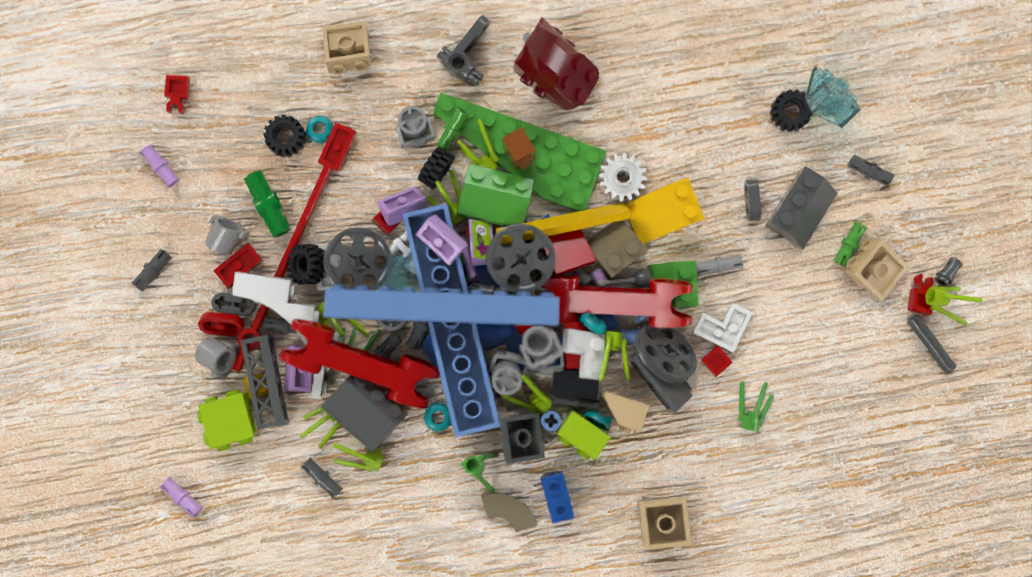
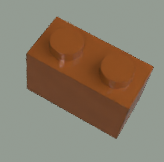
(519, 149)

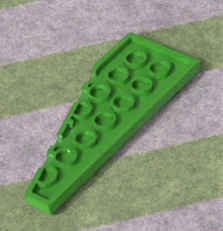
(562, 166)

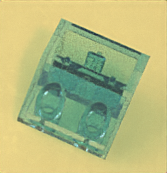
(831, 97)

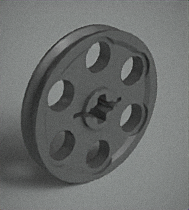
(357, 249)
(531, 260)
(666, 353)

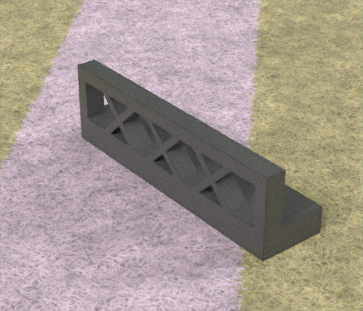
(273, 378)

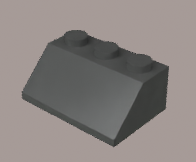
(802, 207)
(671, 395)
(364, 411)

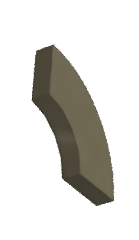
(510, 509)

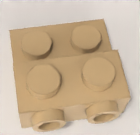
(346, 47)
(876, 268)

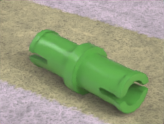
(453, 128)
(850, 244)

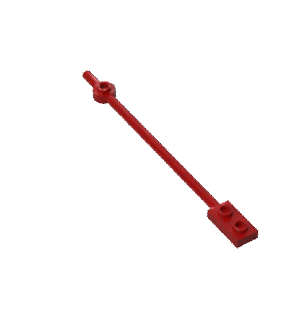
(332, 159)

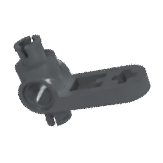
(468, 71)

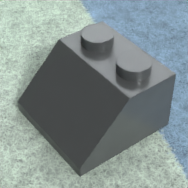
(522, 438)

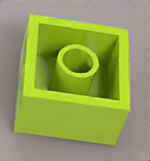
(583, 435)

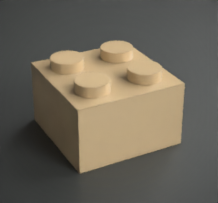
(664, 523)

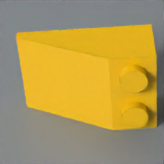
(665, 211)

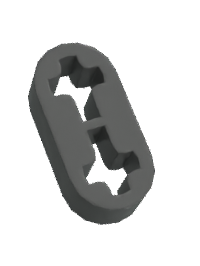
(752, 200)
(233, 309)

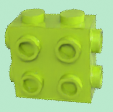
(227, 420)

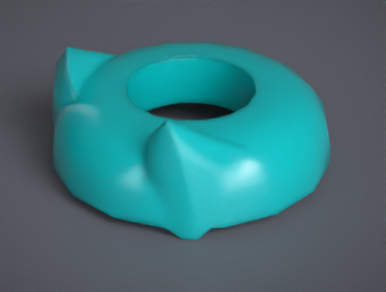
(319, 138)
(593, 323)
(428, 417)
(598, 420)

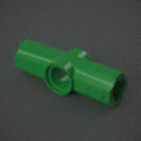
(267, 204)

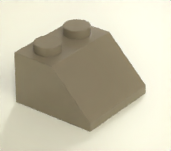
(616, 248)

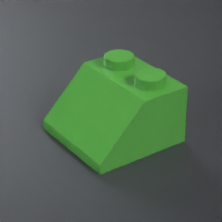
(680, 271)

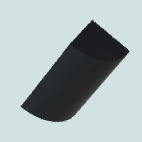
(570, 385)

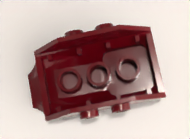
(555, 68)

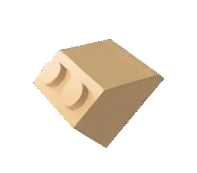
(625, 412)

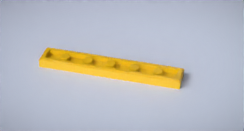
(574, 221)

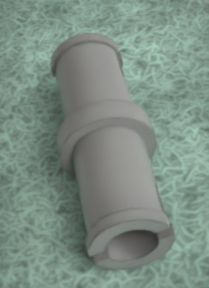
(719, 265)

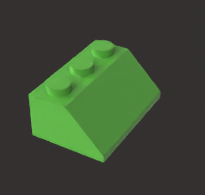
(494, 196)

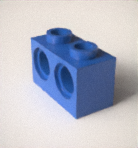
(557, 497)

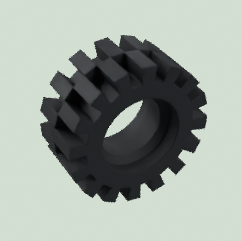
(778, 111)
(273, 129)
(436, 167)
(297, 264)

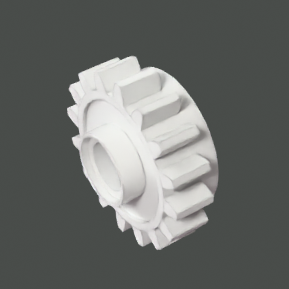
(627, 167)

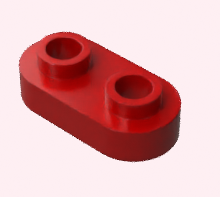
(221, 324)

